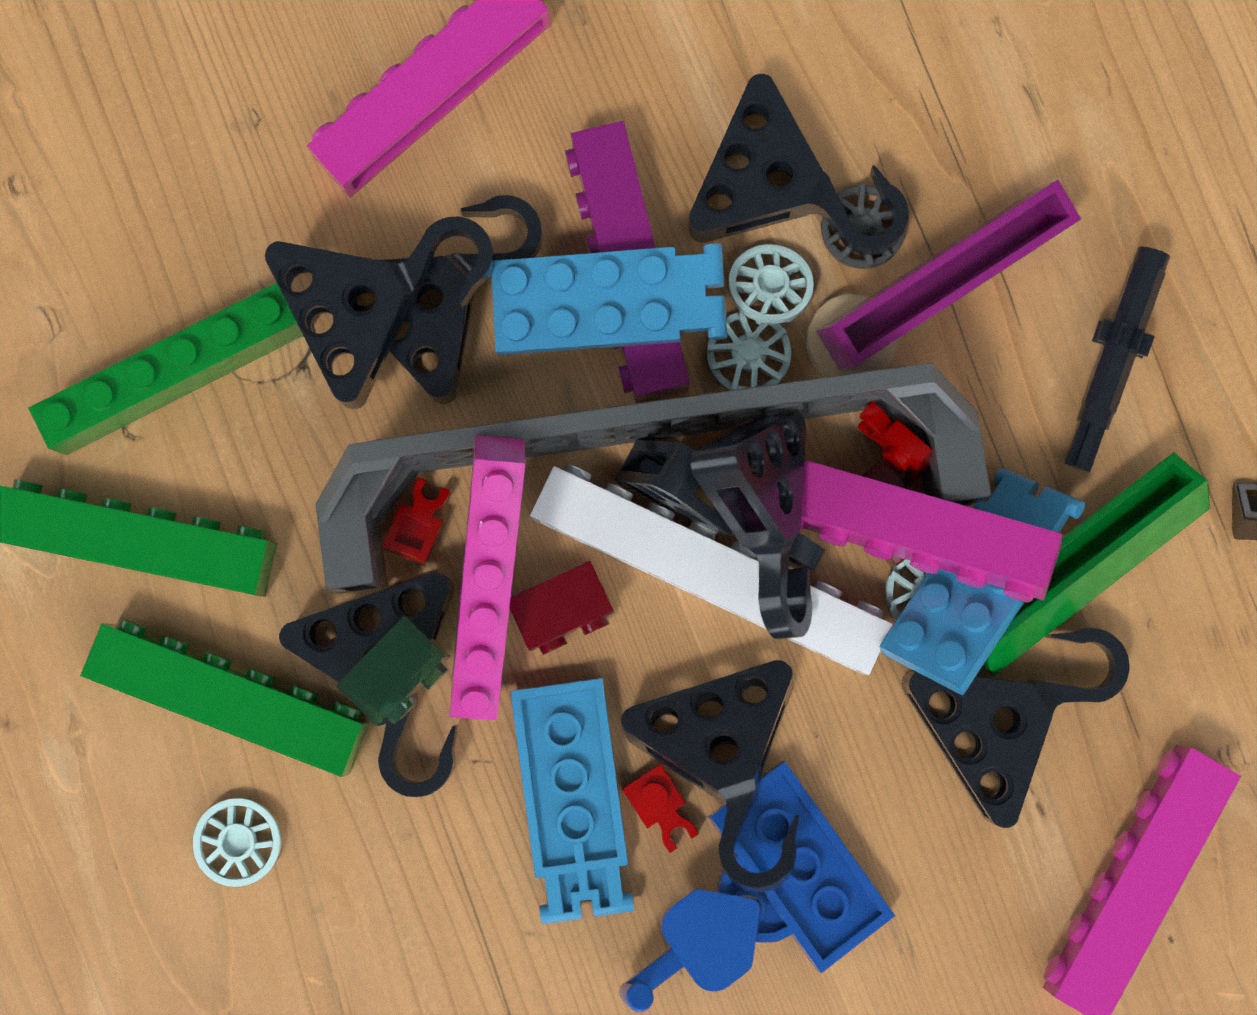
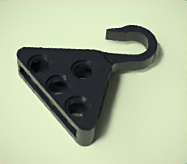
(782, 148)
(343, 277)
(446, 326)
(753, 465)
(665, 476)
(354, 643)
(1016, 751)
(733, 782)

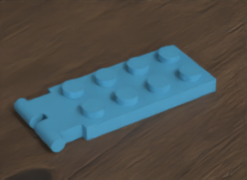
(606, 299)
(955, 626)
(571, 798)

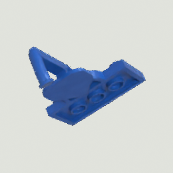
(822, 904)

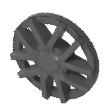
(865, 221)

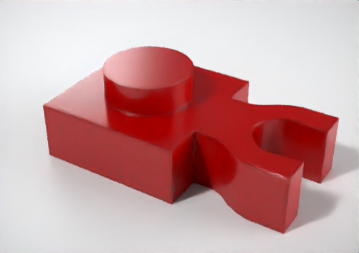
(899, 445)
(416, 528)
(656, 801)

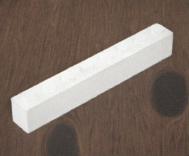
(699, 564)

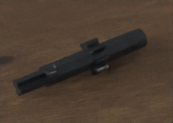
(1121, 343)

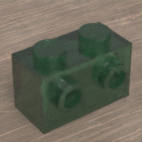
(394, 672)

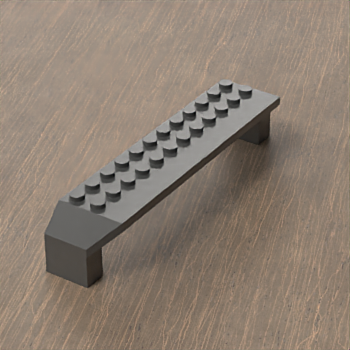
(379, 471)

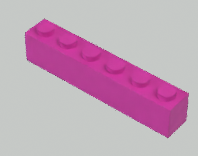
(425, 88)
(928, 532)
(487, 576)
(1140, 881)

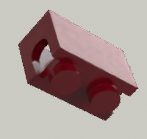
(561, 607)

